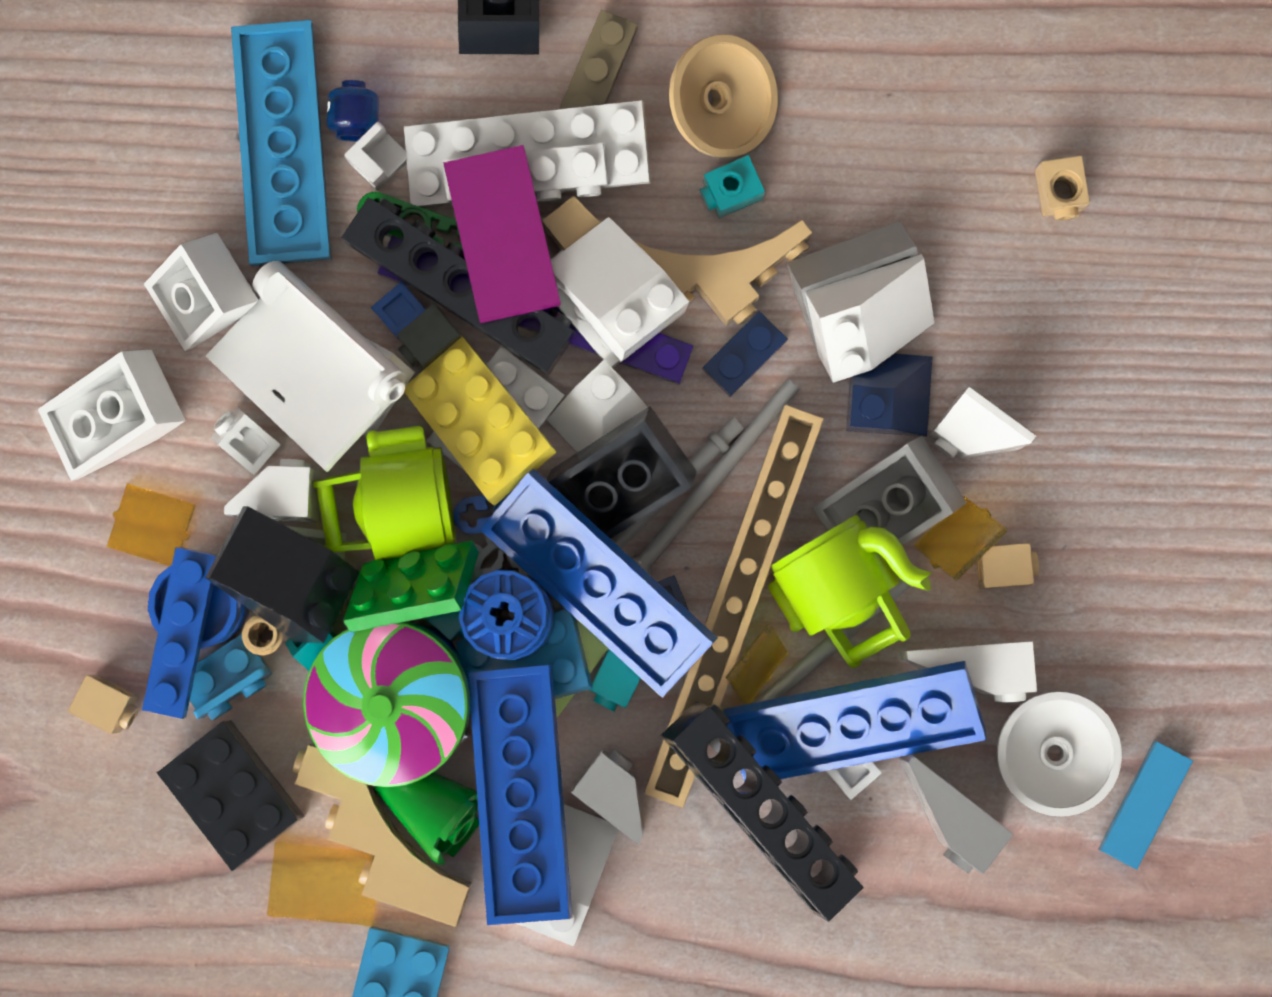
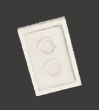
(528, 388)

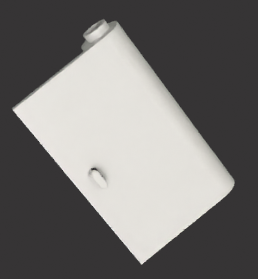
(319, 363)

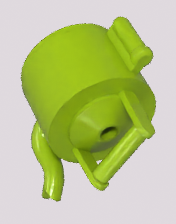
(398, 500)
(843, 582)

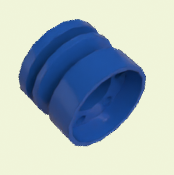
(516, 638)

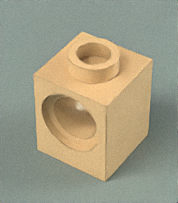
(1063, 170)
(1007, 566)
(104, 704)

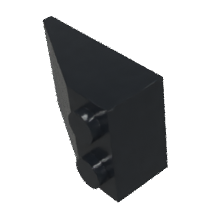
(498, 27)
(282, 576)

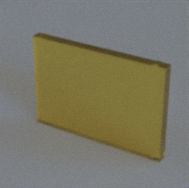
(319, 884)

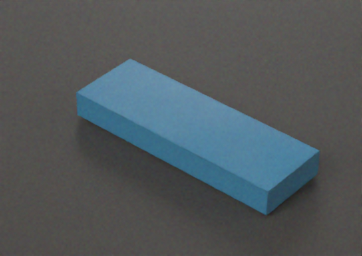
(1145, 805)

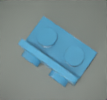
(226, 676)

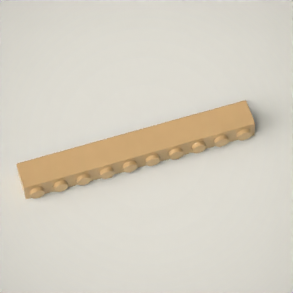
(740, 586)

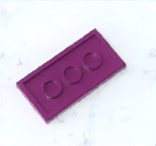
(501, 234)

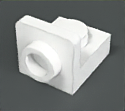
(244, 440)

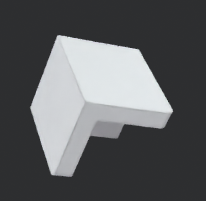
(376, 156)

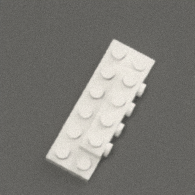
(563, 148)

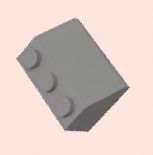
(848, 260)

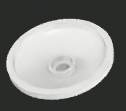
(1087, 760)

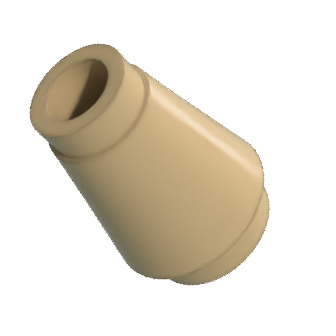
(253, 638)

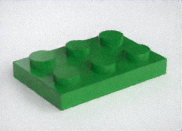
(411, 586)

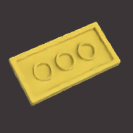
(478, 420)

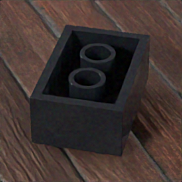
(625, 474)
(230, 794)

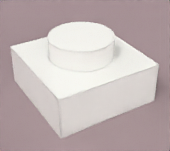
(854, 778)

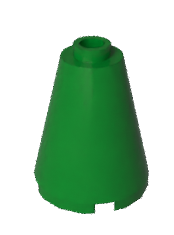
(435, 813)

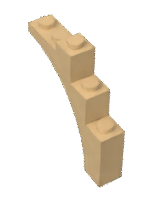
(720, 279)
(398, 871)

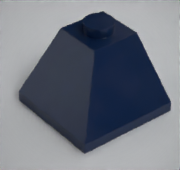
(892, 397)

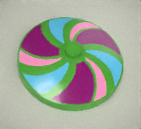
(387, 703)

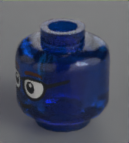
(352, 110)

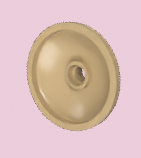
(741, 92)

